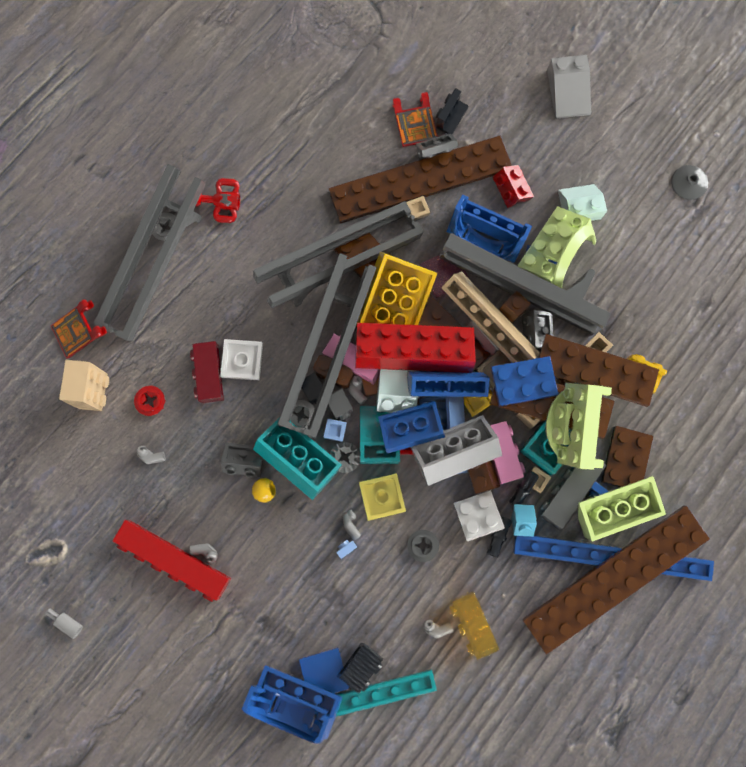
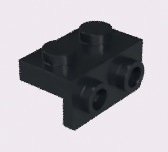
(452, 113)

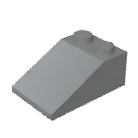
(570, 86)

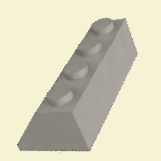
(460, 450)

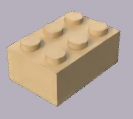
(84, 385)

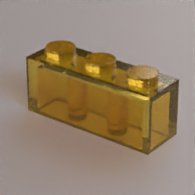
(473, 625)

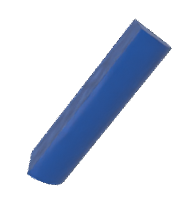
(448, 384)

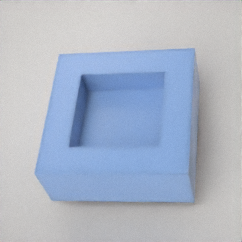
(335, 430)
(346, 548)

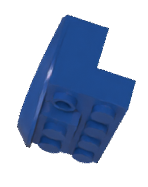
(473, 216)
(295, 705)

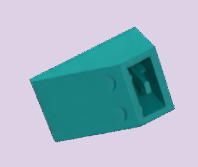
(371, 439)

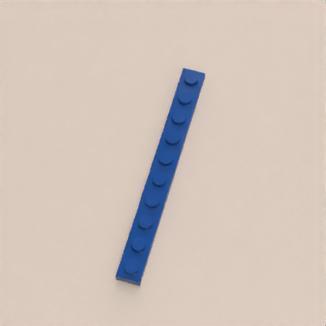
(596, 554)

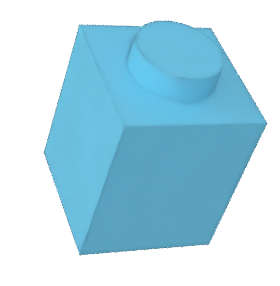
(523, 520)

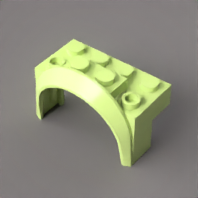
(558, 242)
(586, 417)

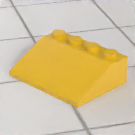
(397, 292)

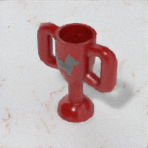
(223, 200)

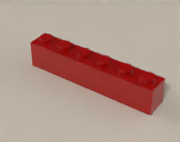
(171, 560)

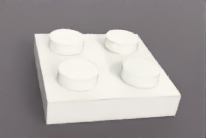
(241, 359)
(479, 515)

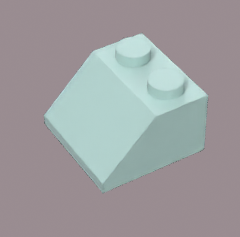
(584, 201)
(393, 391)

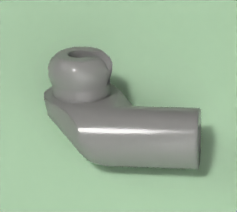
(355, 390)
(148, 457)
(349, 526)
(206, 550)
(437, 631)

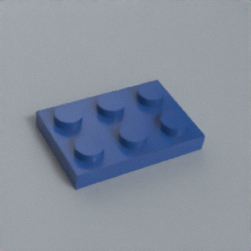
(524, 381)
(411, 427)

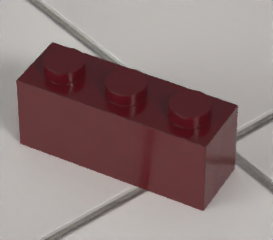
(207, 372)

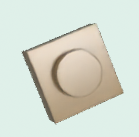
(418, 207)
(542, 481)

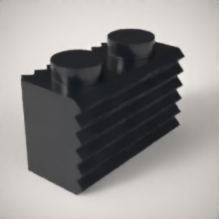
(360, 668)

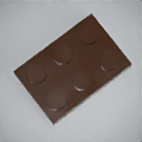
(626, 457)

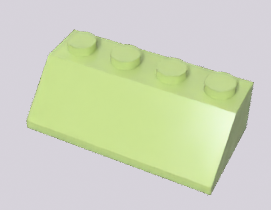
(620, 509)

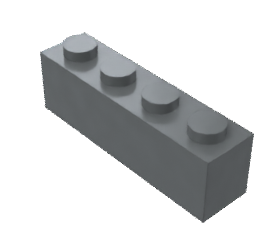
(568, 495)

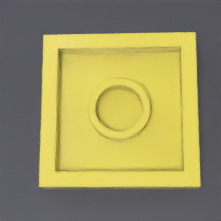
(382, 497)

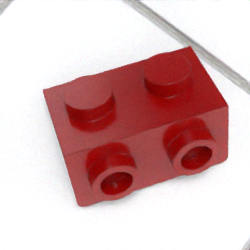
(512, 185)

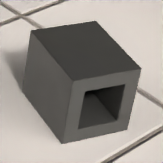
(340, 405)

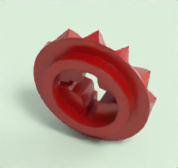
(141, 399)

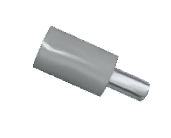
(65, 623)

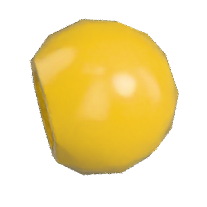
(263, 490)

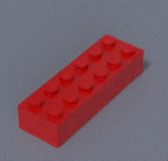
(415, 347)

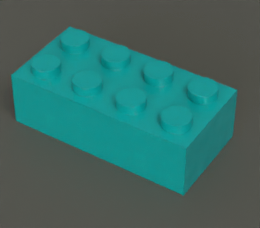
(540, 452)
(297, 458)

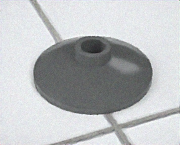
(685, 187)

